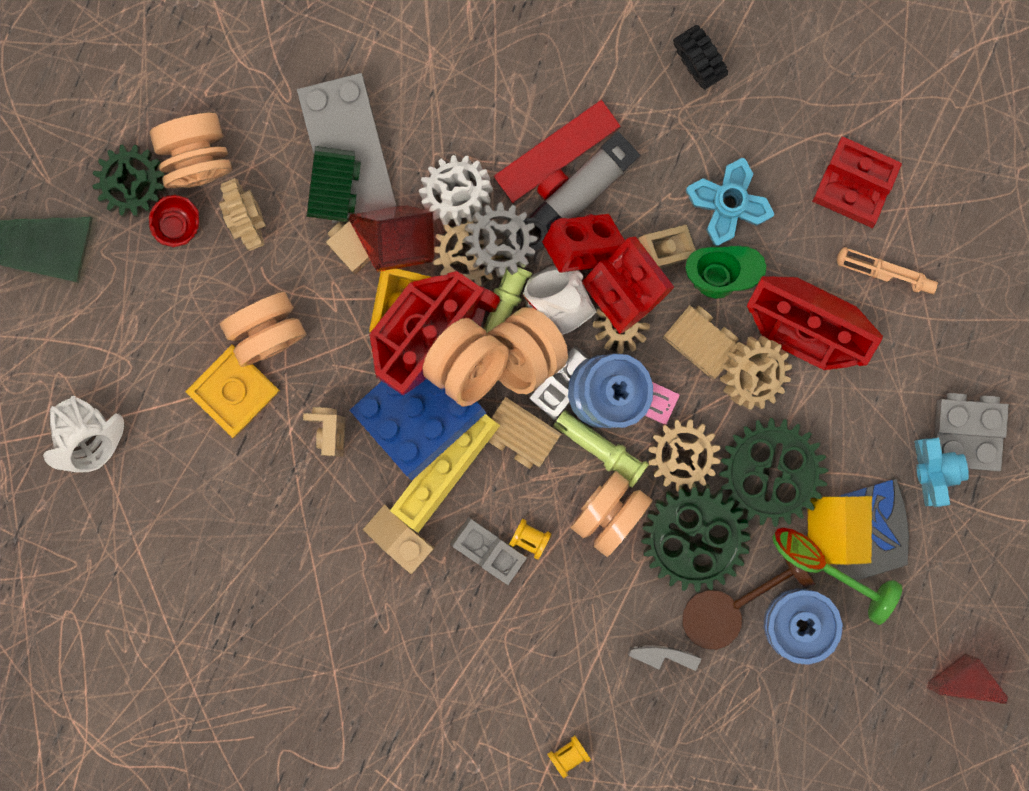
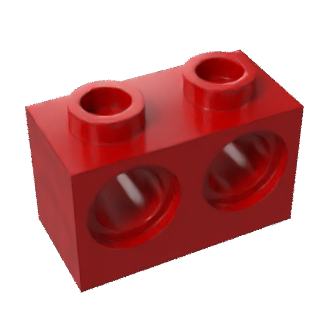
(582, 241)

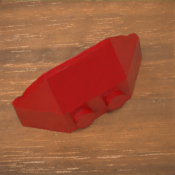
(415, 323)
(813, 323)

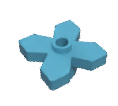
(724, 219)
(938, 471)

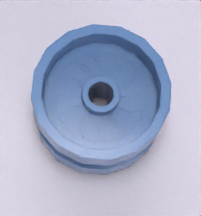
(610, 391)
(822, 629)

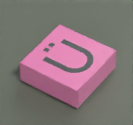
(662, 404)

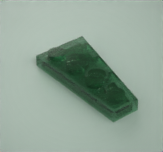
(45, 246)

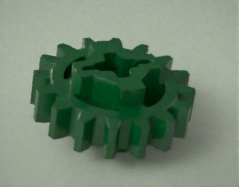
(115, 183)

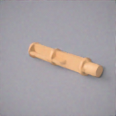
(885, 271)

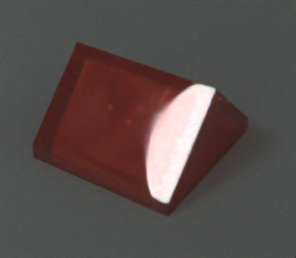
(396, 236)
(969, 680)

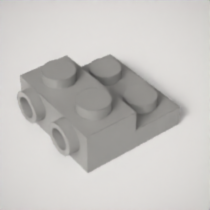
(972, 429)

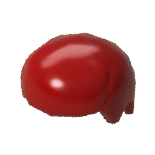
(174, 221)

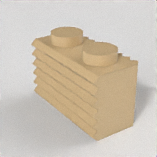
(701, 341)
(523, 434)

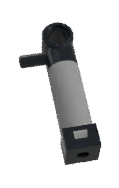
(583, 186)

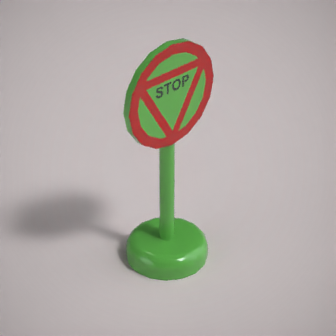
(808, 556)

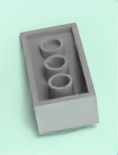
(342, 118)

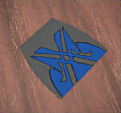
(889, 531)

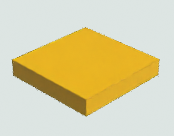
(232, 392)

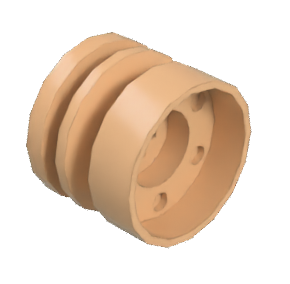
(189, 144)

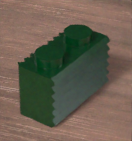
(331, 184)

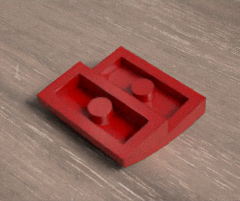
(857, 182)
(627, 284)

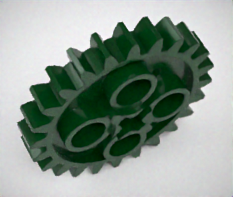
(804, 479)
(711, 512)

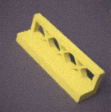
(438, 478)

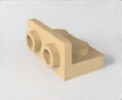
(332, 435)

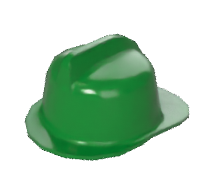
(725, 269)

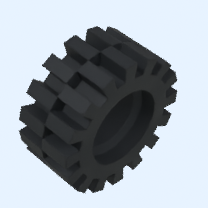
(700, 57)

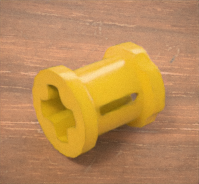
(530, 539)
(569, 756)

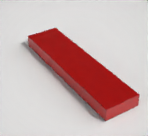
(557, 151)

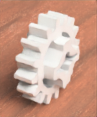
(456, 190)

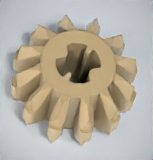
(618, 338)

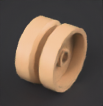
(262, 326)
(533, 347)
(465, 362)
(608, 511)

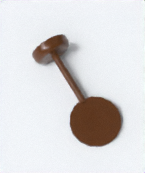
(715, 618)

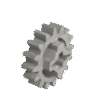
(490, 231)

